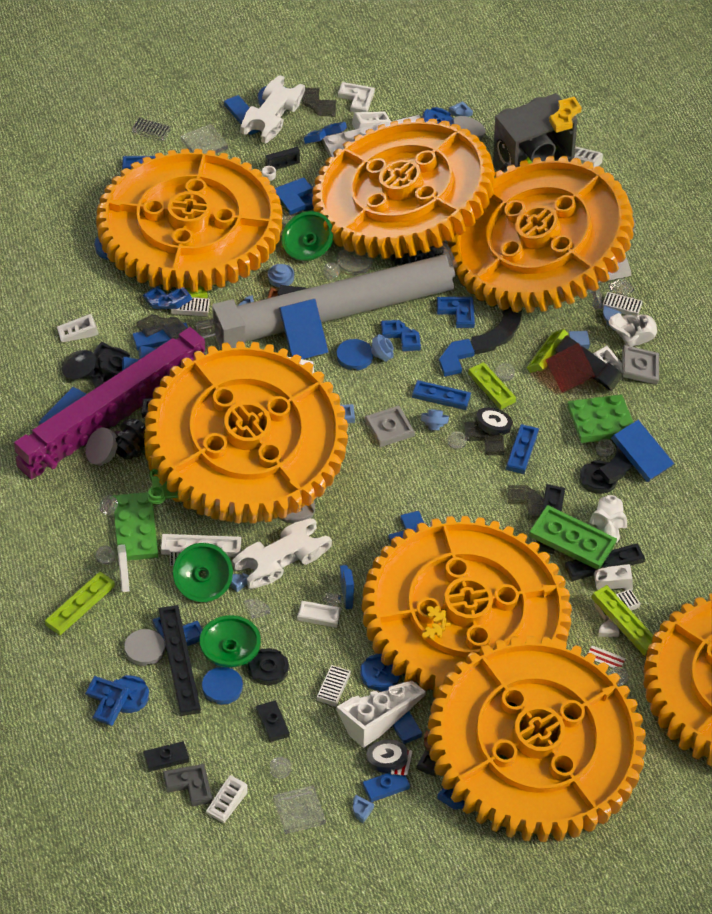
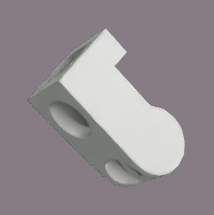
(614, 577)

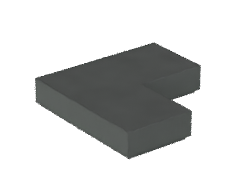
(191, 778)

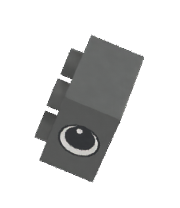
(528, 133)

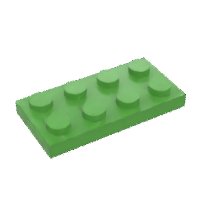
(136, 526)
(572, 537)

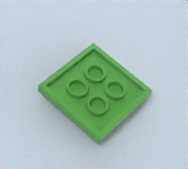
(599, 417)

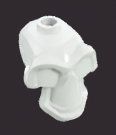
(634, 329)
(609, 516)

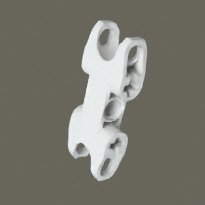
(268, 115)
(271, 559)

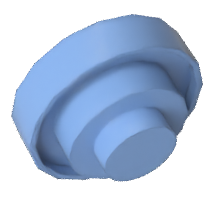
(280, 275)
(382, 348)
(434, 419)

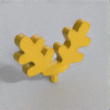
(438, 617)

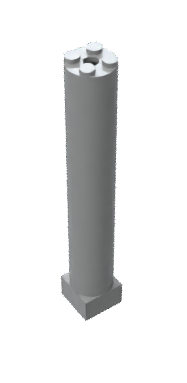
(335, 299)

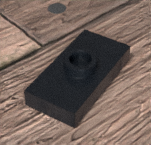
(283, 158)
(272, 721)
(166, 756)

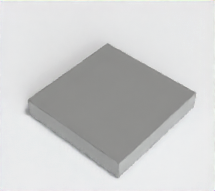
(640, 364)
(389, 426)

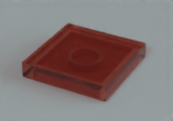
(570, 367)

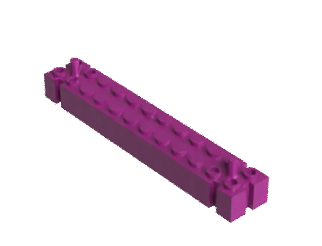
(102, 406)

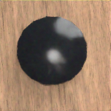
(79, 365)

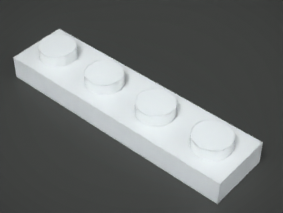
(228, 544)

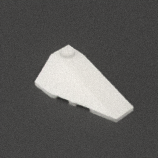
(374, 714)

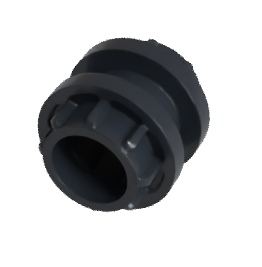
(130, 439)

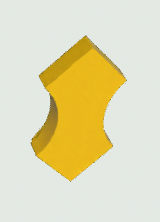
(563, 117)

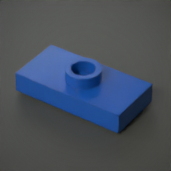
(385, 786)

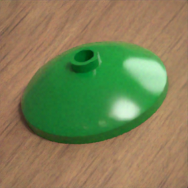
(301, 231)
(204, 558)
(228, 633)

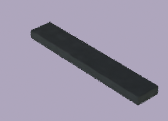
(179, 660)

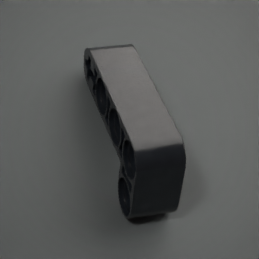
(605, 372)

